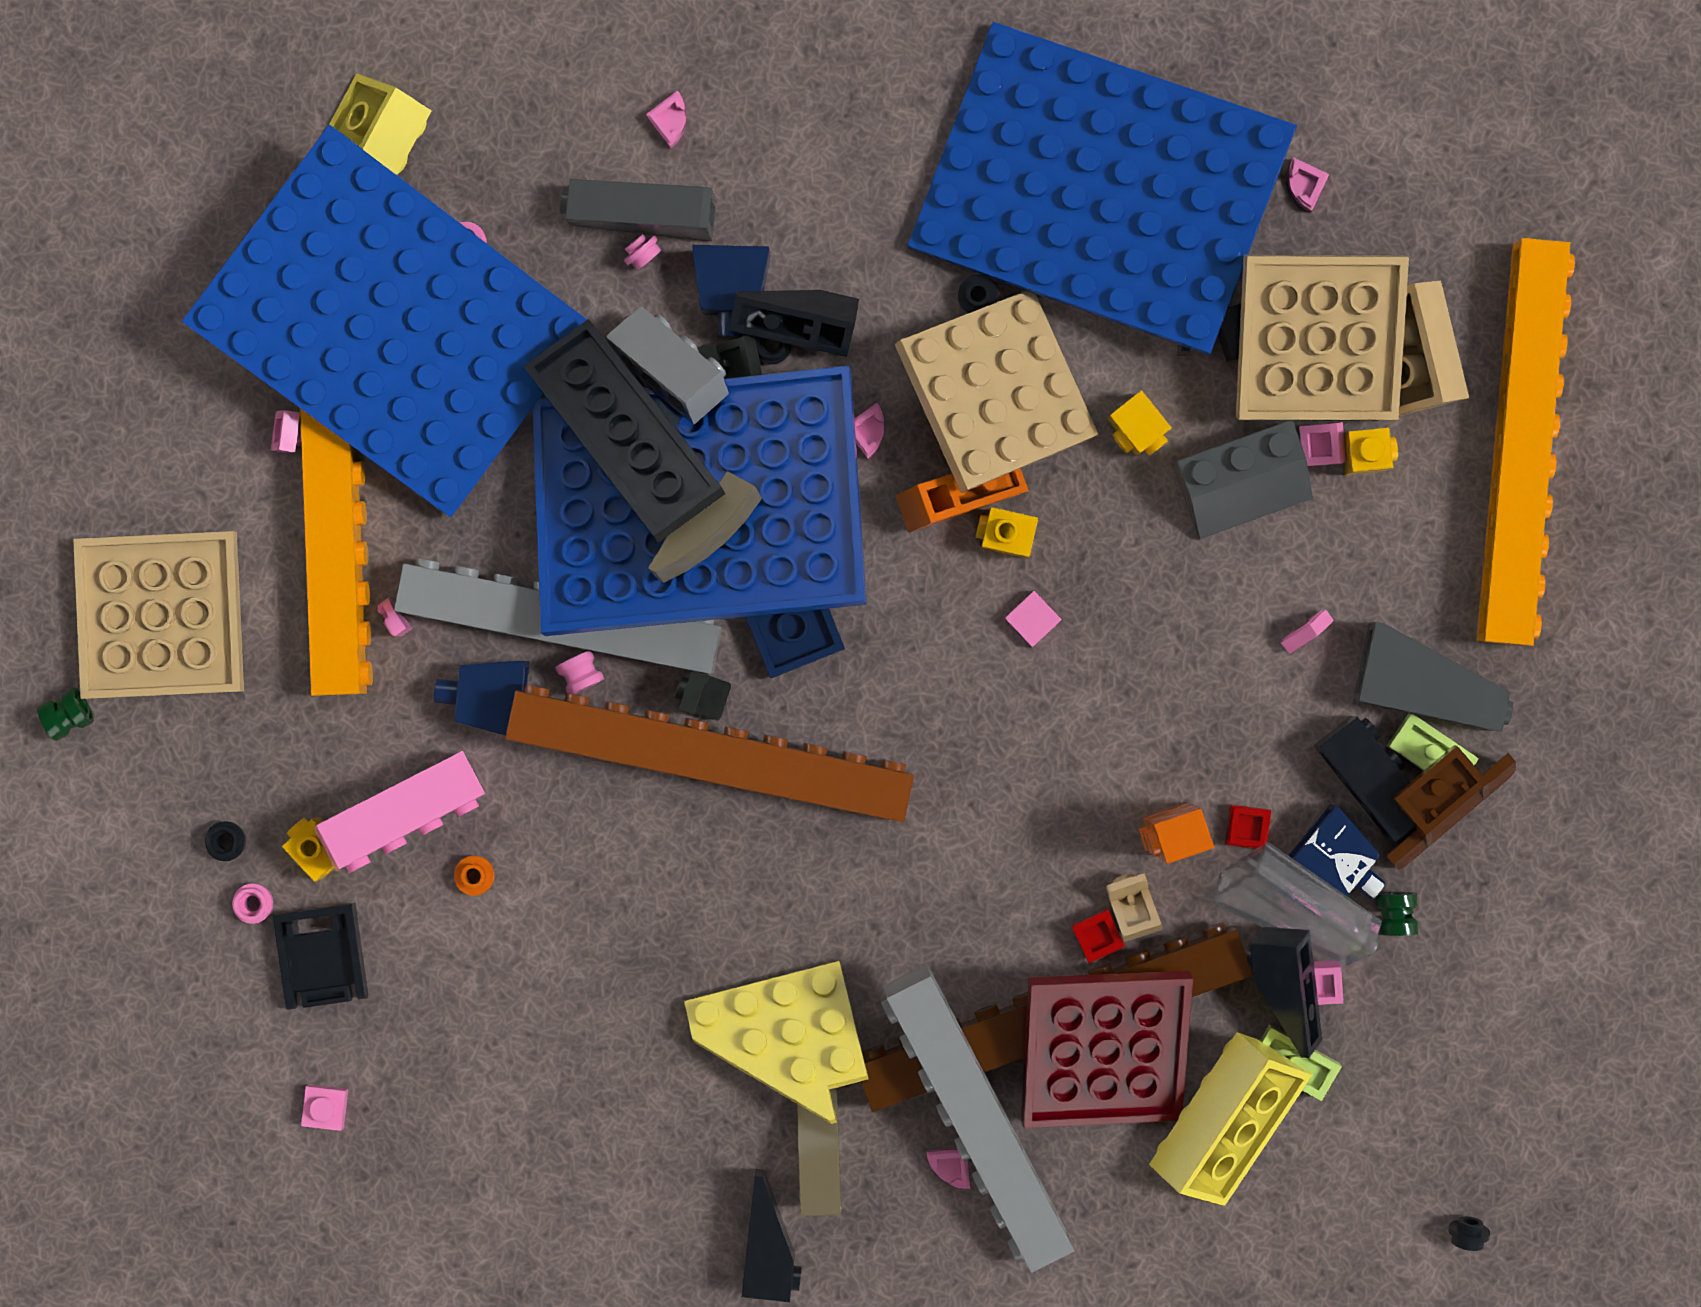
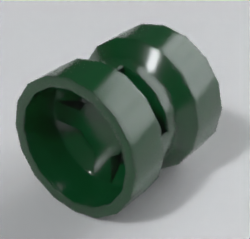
(65, 714)
(1397, 913)

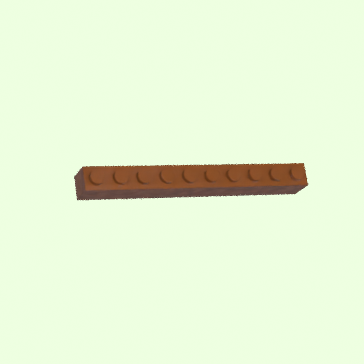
(709, 755)

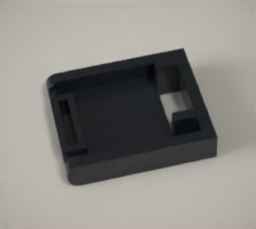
(320, 962)

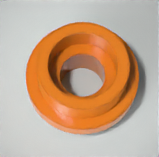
(485, 869)

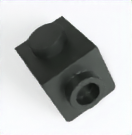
(737, 357)
(703, 695)

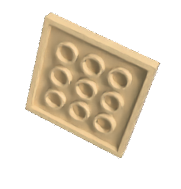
(1321, 337)
(996, 390)
(158, 615)

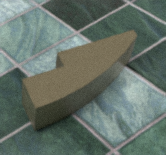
(706, 530)
(819, 1163)

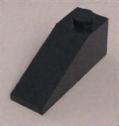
(797, 317)
(1287, 980)
(769, 1252)

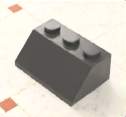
(1244, 479)

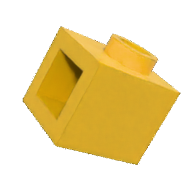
(1139, 426)
(1369, 451)
(1007, 532)
(308, 850)

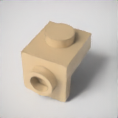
(1133, 906)

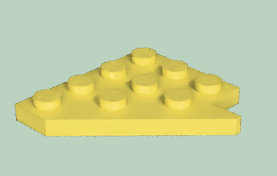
(786, 1034)

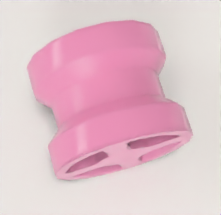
(579, 672)

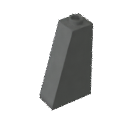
(641, 208)
(1420, 681)

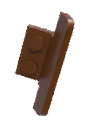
(1443, 797)

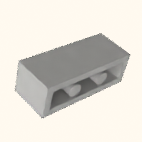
(669, 364)

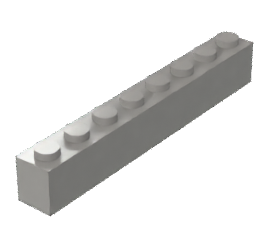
(516, 611)
(978, 1118)

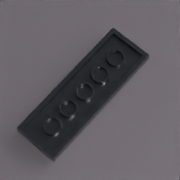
(624, 430)

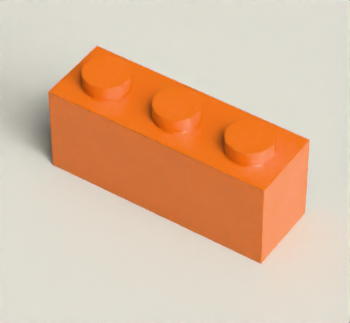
(1176, 833)

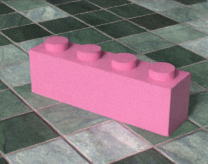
(400, 811)

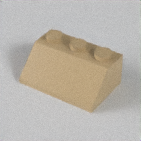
(1430, 358)

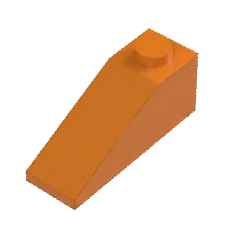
(942, 500)

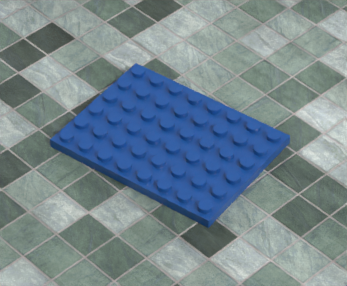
(1102, 187)
(384, 320)
(792, 554)

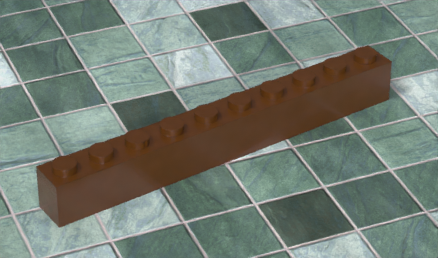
(999, 1034)

